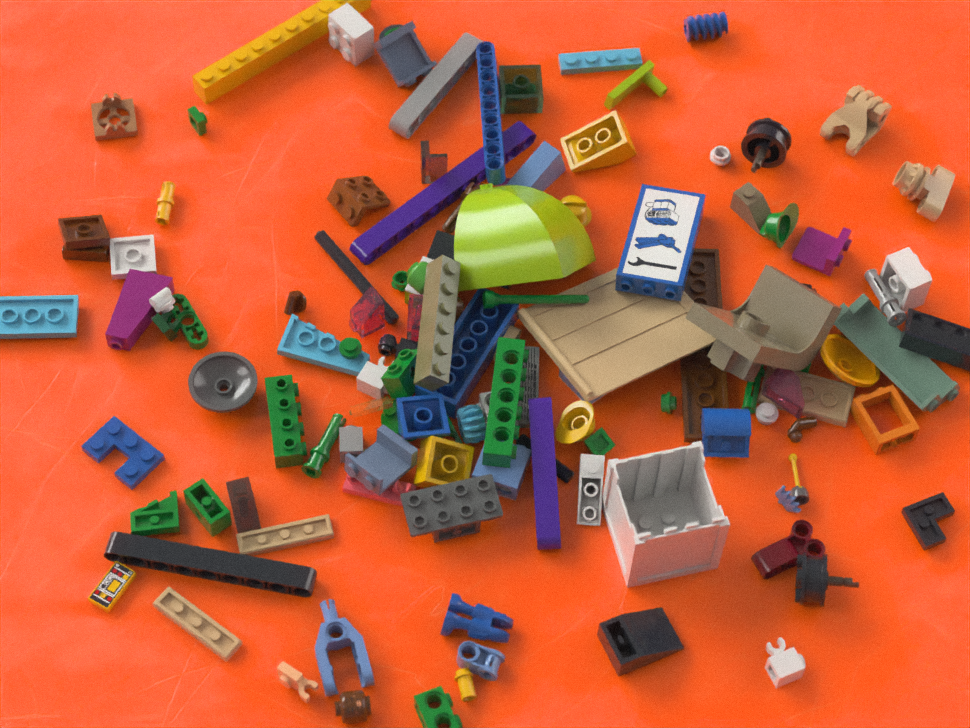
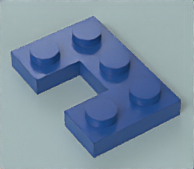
(141, 455)

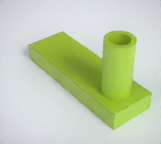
(641, 75)

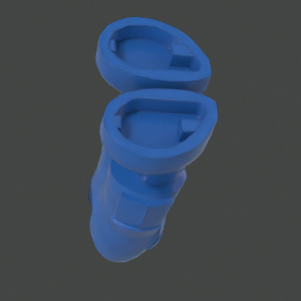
(482, 622)

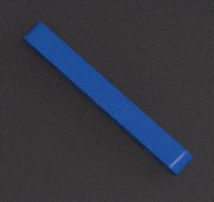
(490, 113)

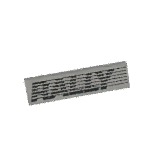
(531, 385)

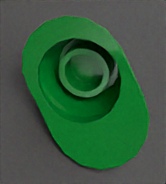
(780, 225)

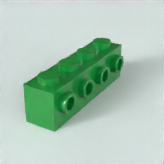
(284, 421)

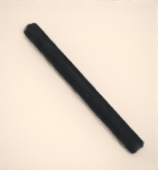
(352, 272)

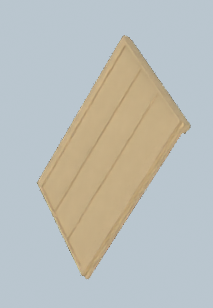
(613, 335)

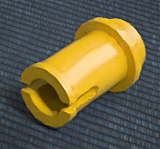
(465, 683)

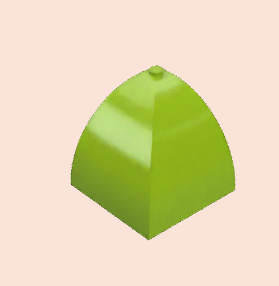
(517, 238)

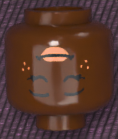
(353, 707)

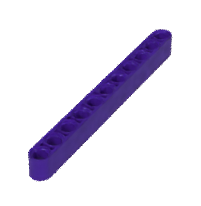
(435, 198)

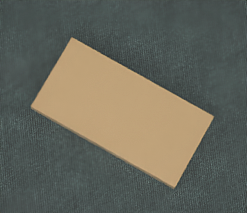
(823, 397)

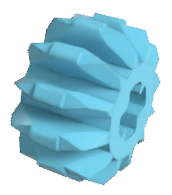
(471, 423)

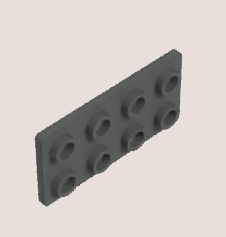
(452, 508)

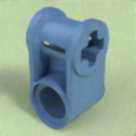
(481, 661)

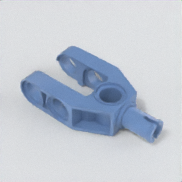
(349, 637)

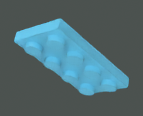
(39, 316)

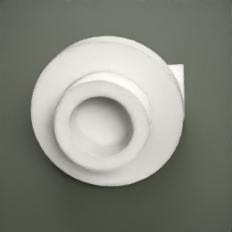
(163, 301)

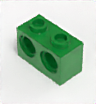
(434, 717)

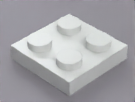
(132, 253)

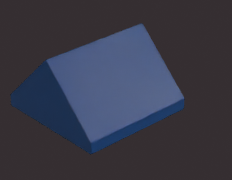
(422, 416)

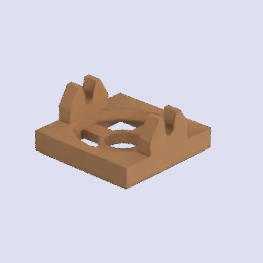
(118, 130)

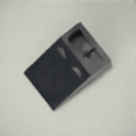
(638, 639)

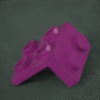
(822, 250)

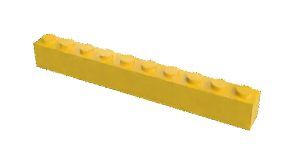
(268, 49)

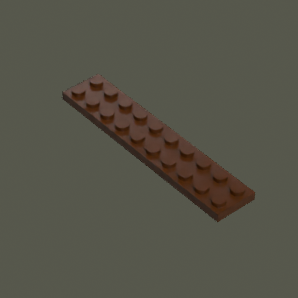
(701, 381)

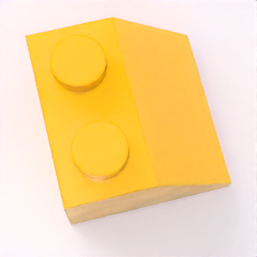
(442, 462)

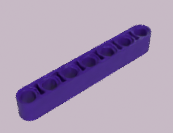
(544, 473)

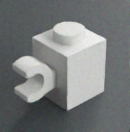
(370, 380)
(784, 665)

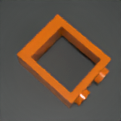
(890, 439)

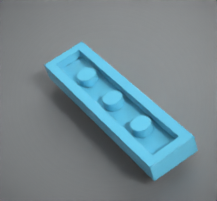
(600, 61)

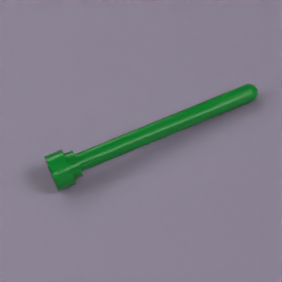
(492, 299)

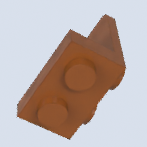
(354, 196)

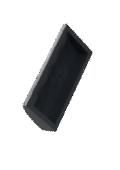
(936, 339)

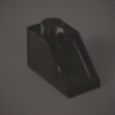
(243, 505)

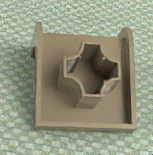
(775, 326)

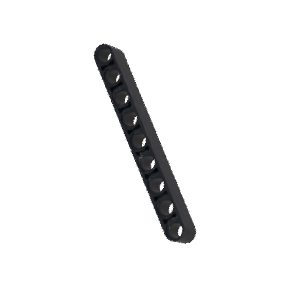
(211, 564)

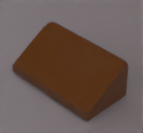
(87, 254)

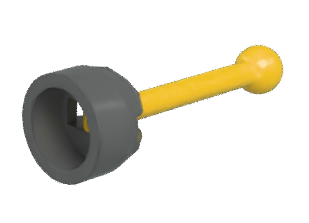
(798, 491)

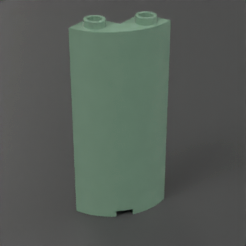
(906, 369)

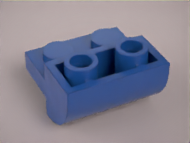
(726, 432)

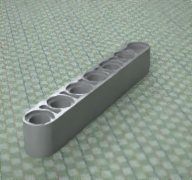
(435, 86)

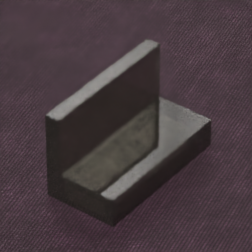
(431, 165)

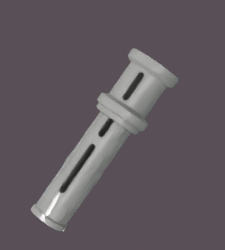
(888, 303)

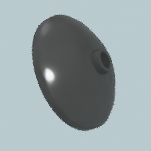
(221, 372)

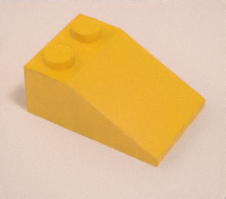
(598, 144)

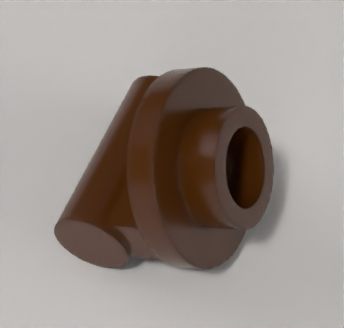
(295, 302)

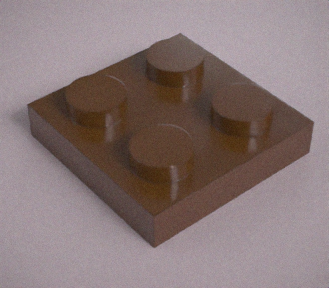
(83, 232)

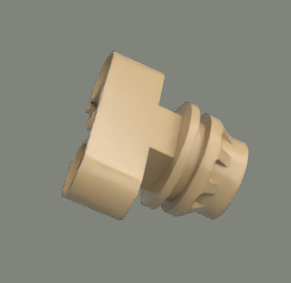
(929, 188)

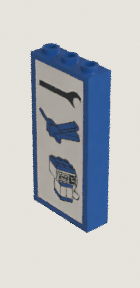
(660, 242)

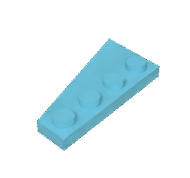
(313, 346)

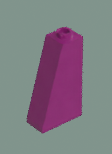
(133, 309)

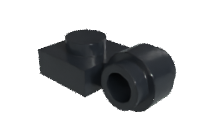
(388, 345)

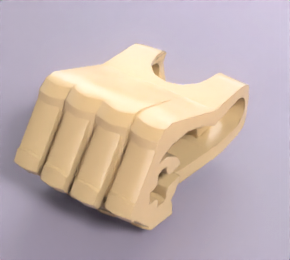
(859, 118)

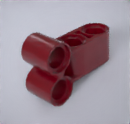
(783, 553)

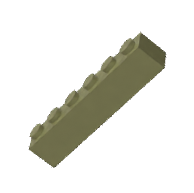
(437, 323)

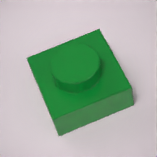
(197, 120)
(599, 442)

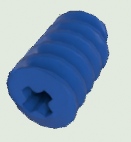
(704, 25)

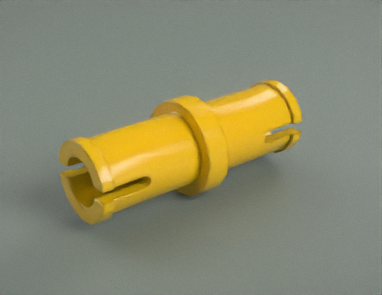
(165, 203)

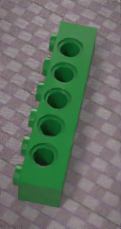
(496, 452)

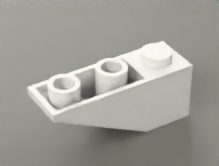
(590, 489)

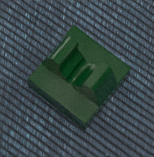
(164, 324)

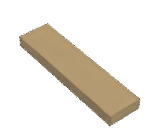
(285, 535)
(197, 624)

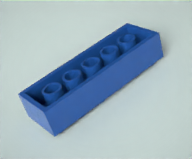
(473, 349)

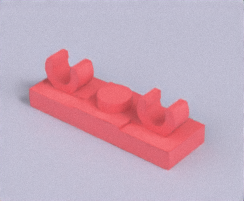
(390, 495)

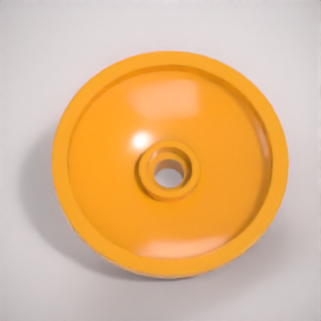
(848, 362)

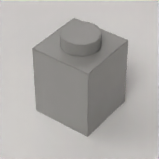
(350, 441)

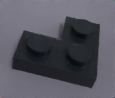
(923, 519)

